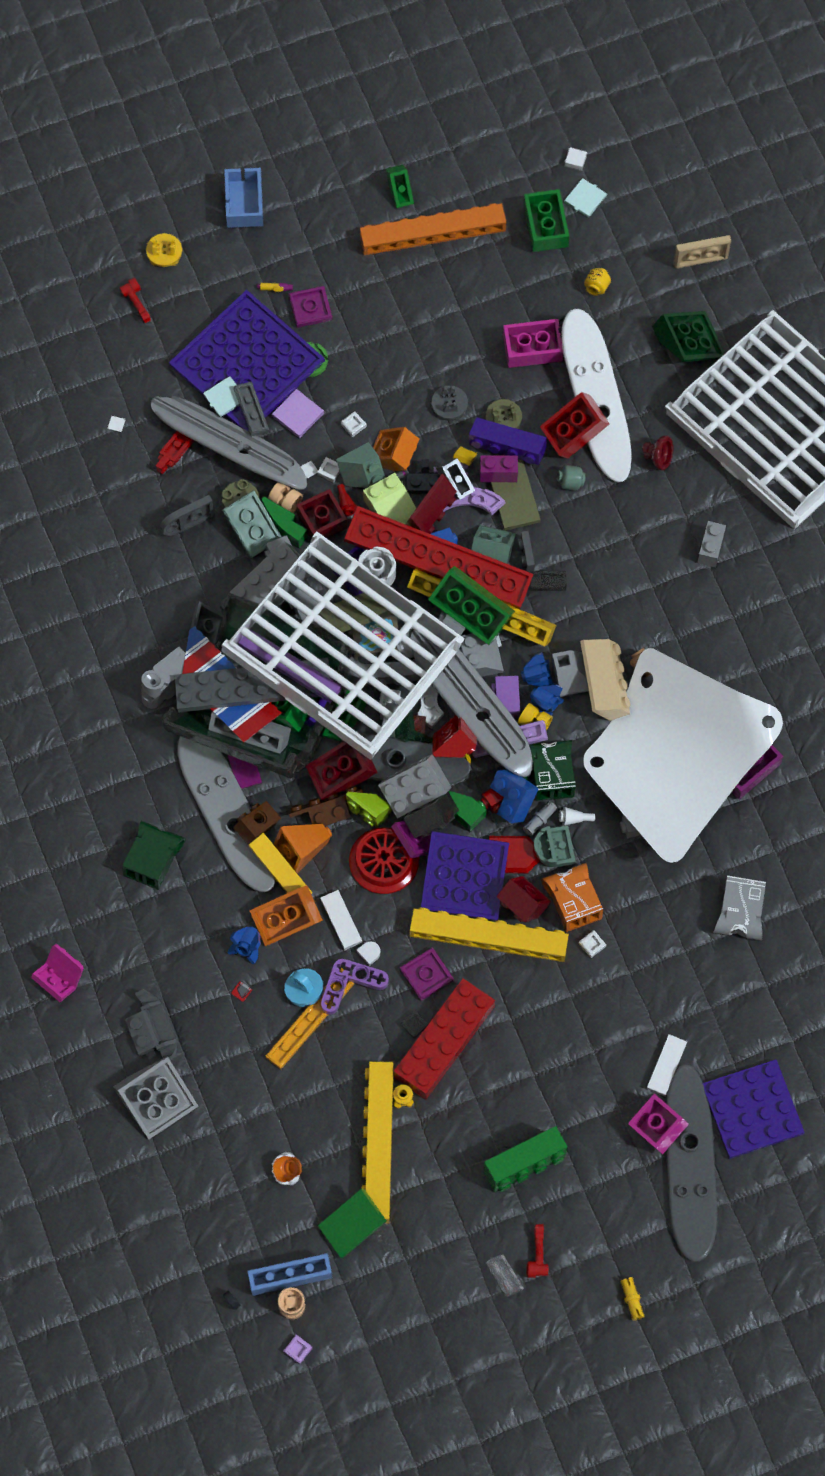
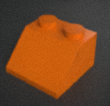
(395, 448)

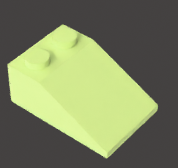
(390, 499)

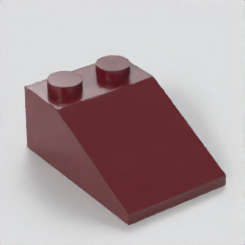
(339, 770)

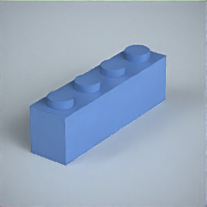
(290, 1274)

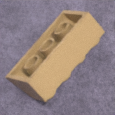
(605, 678)

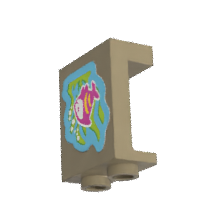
(377, 630)

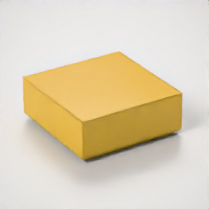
(465, 456)

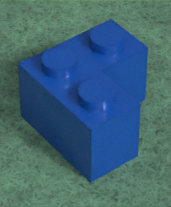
(517, 795)

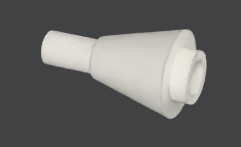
(570, 816)

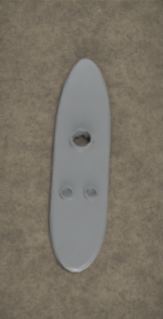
(228, 440)
(469, 694)
(221, 803)

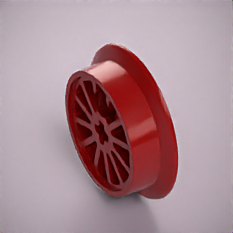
(380, 884)

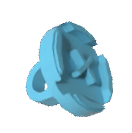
(304, 987)

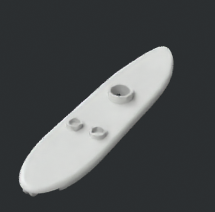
(593, 374)

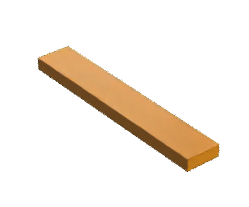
(302, 1028)

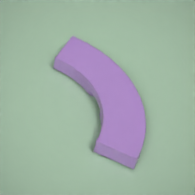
(480, 498)

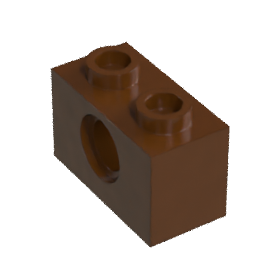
(258, 821)

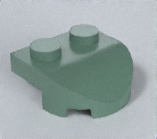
(554, 846)

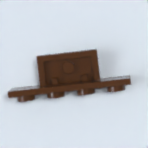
(325, 810)

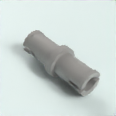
(539, 818)

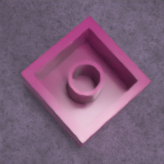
(658, 1123)

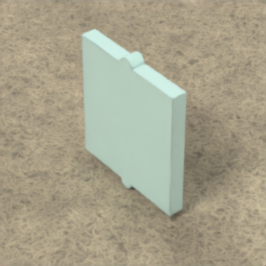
(585, 197)
(222, 397)

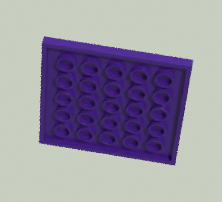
(249, 347)

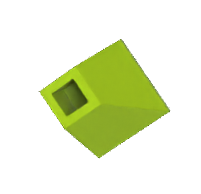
(370, 806)

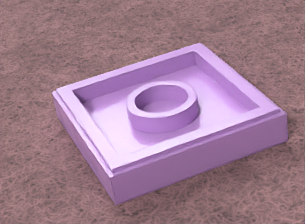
(297, 413)

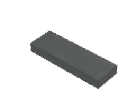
(251, 409)

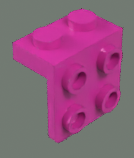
(59, 973)

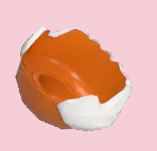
(286, 1168)

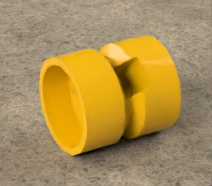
(531, 714)

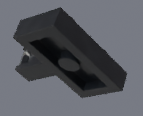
(423, 480)

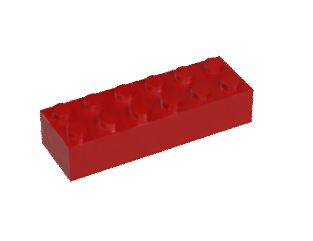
(444, 1038)

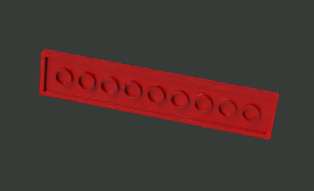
(437, 555)

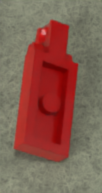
(173, 451)

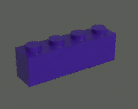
(507, 441)

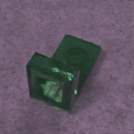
(407, 731)

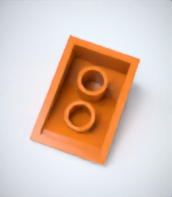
(286, 915)

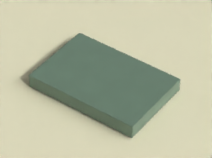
(251, 523)

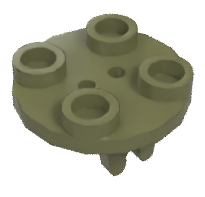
(511, 411)
(236, 488)

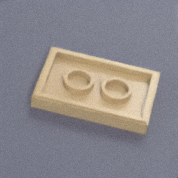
(702, 251)

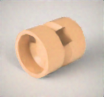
(285, 497)
(291, 1303)

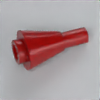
(345, 501)

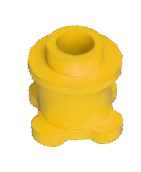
(403, 1101)

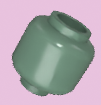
(571, 477)

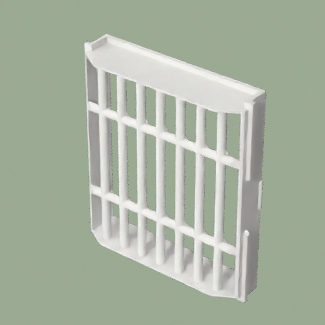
(812, 360)
(386, 596)

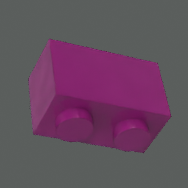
(498, 468)

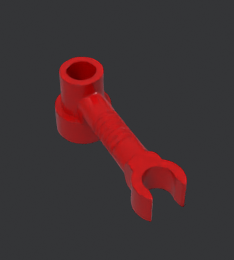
(129, 290)
(537, 1267)

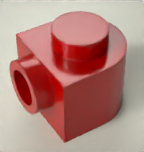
(492, 800)

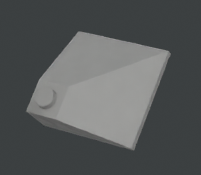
(156, 1097)

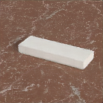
(341, 920)
(666, 1065)

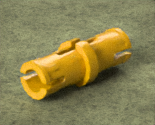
(632, 1298)

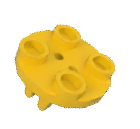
(172, 250)

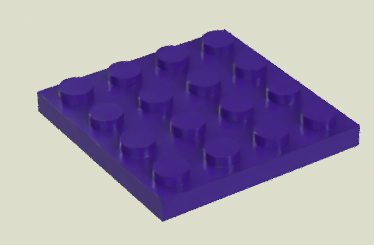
(464, 875)
(753, 1109)

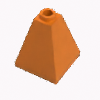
(301, 843)

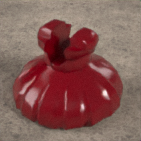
(660, 452)

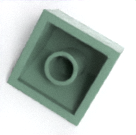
(361, 467)
(494, 543)

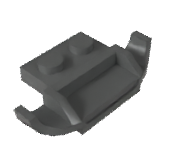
(152, 1027)

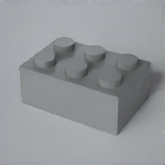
(414, 786)

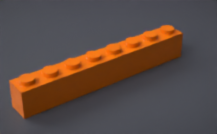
(432, 229)

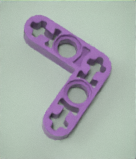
(344, 977)

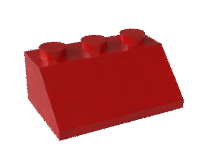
(454, 739)

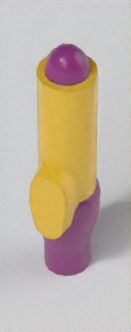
(277, 287)

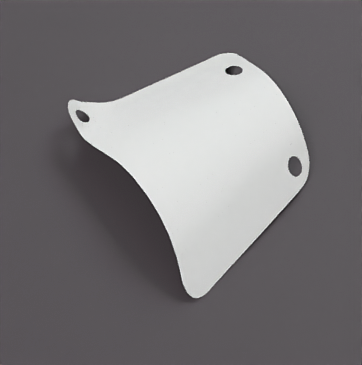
(678, 751)

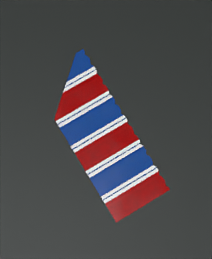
(242, 719)

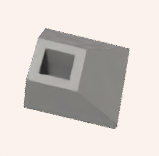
(570, 672)

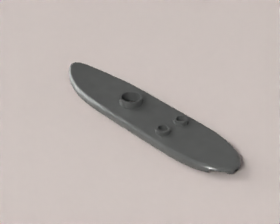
(453, 767)
(690, 1170)

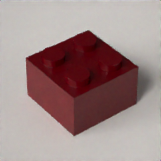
(322, 515)
(523, 899)

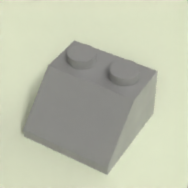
(482, 656)

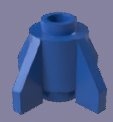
(537, 671)
(546, 698)
(246, 943)

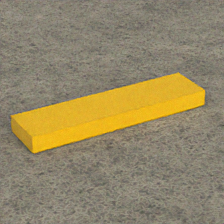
(276, 864)

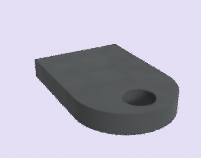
(188, 516)

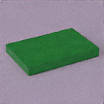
(352, 1223)

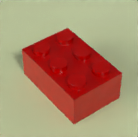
(574, 425)

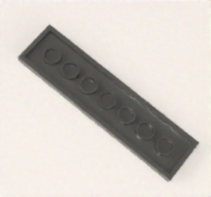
(230, 688)

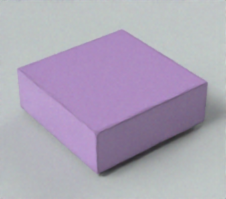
(298, 1349)

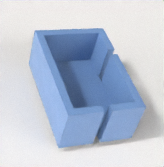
(243, 198)

